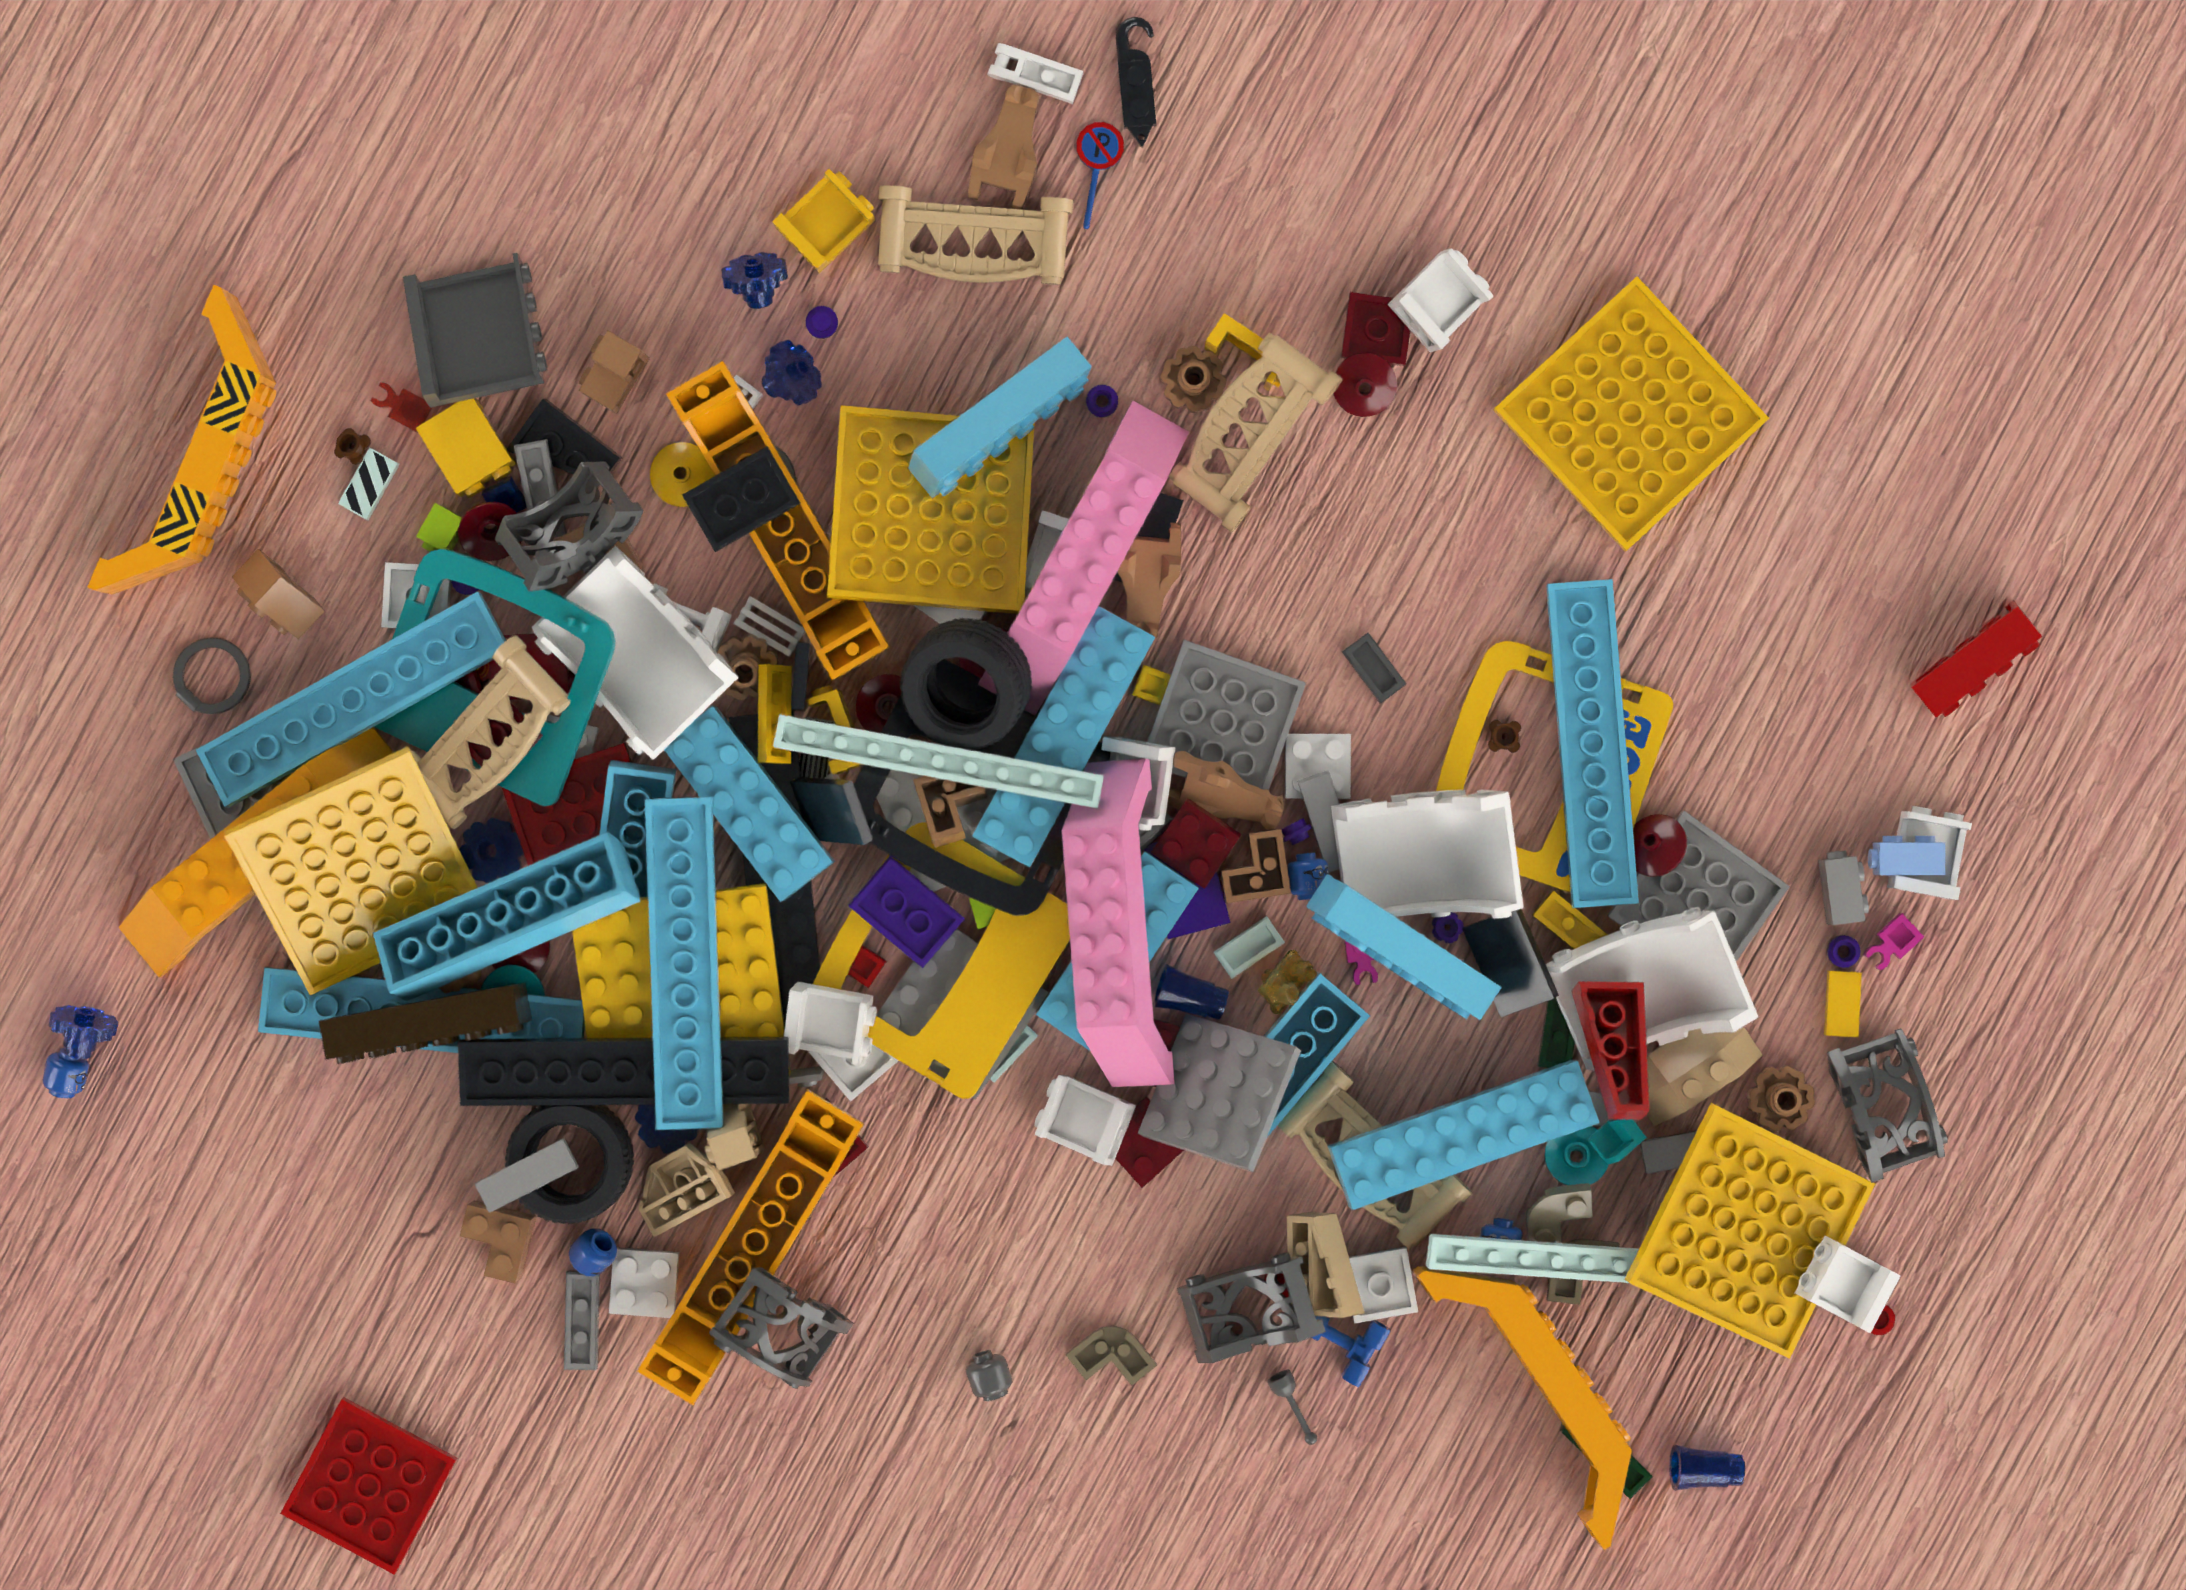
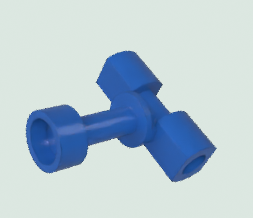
(1358, 1349)

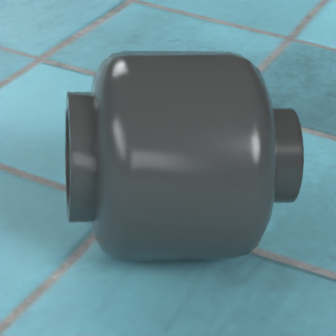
(989, 1375)

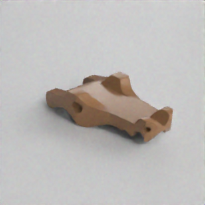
(1007, 153)
(1148, 575)
(1224, 792)

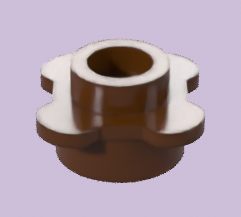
(344, 442)
(1511, 729)

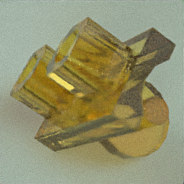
(1283, 983)

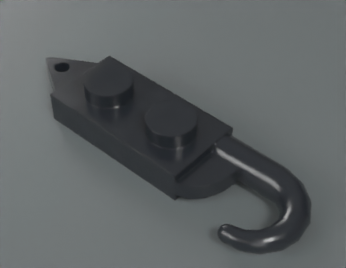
(1135, 82)

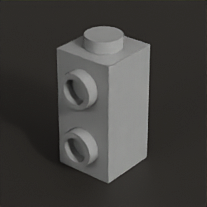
(1842, 888)

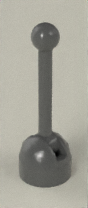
(1283, 1385)

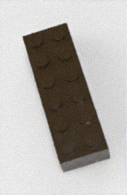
(425, 1021)

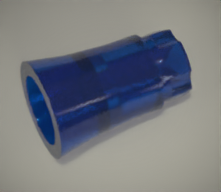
(1189, 994)
(1704, 1468)

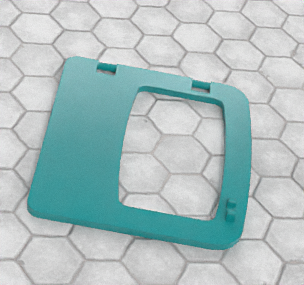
(547, 765)

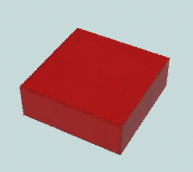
(866, 966)

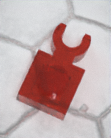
(406, 408)

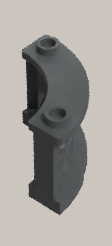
(575, 499)
(1849, 1079)
(769, 1294)
(1297, 1320)

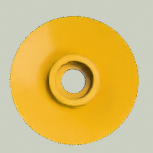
(668, 461)

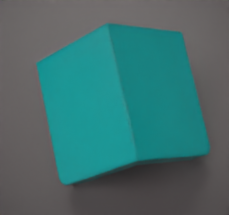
(1616, 1139)

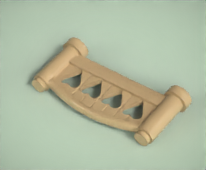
(1043, 229)
(1300, 382)
(518, 678)
(1330, 1101)

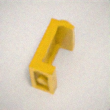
(825, 220)
(1242, 338)
(466, 447)
(841, 718)

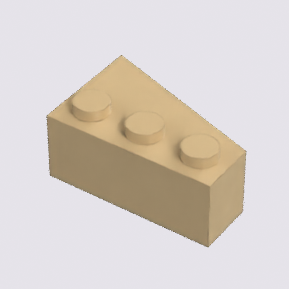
(737, 1140)
(1325, 1264)

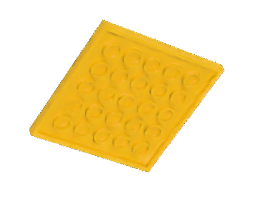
(1631, 414)
(921, 550)
(350, 865)
(617, 969)
(1746, 1229)

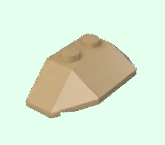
(1694, 1069)
(681, 1188)

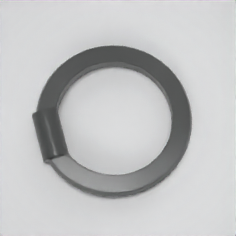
(189, 698)

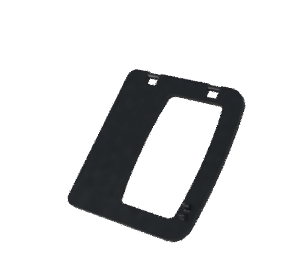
(963, 690)

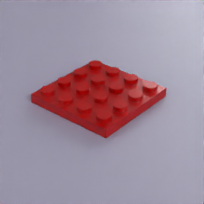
(574, 816)
(369, 1485)

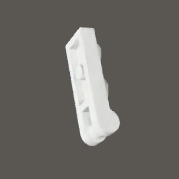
(1036, 73)

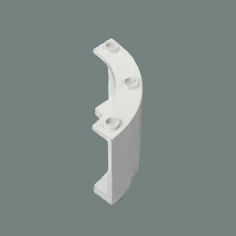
(660, 663)
(1431, 852)
(1684, 970)

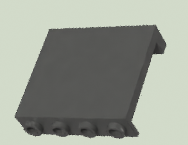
(475, 333)

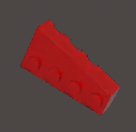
(1977, 660)
(1616, 1039)

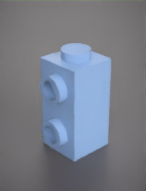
(1907, 858)

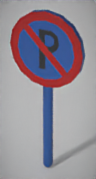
(1099, 148)

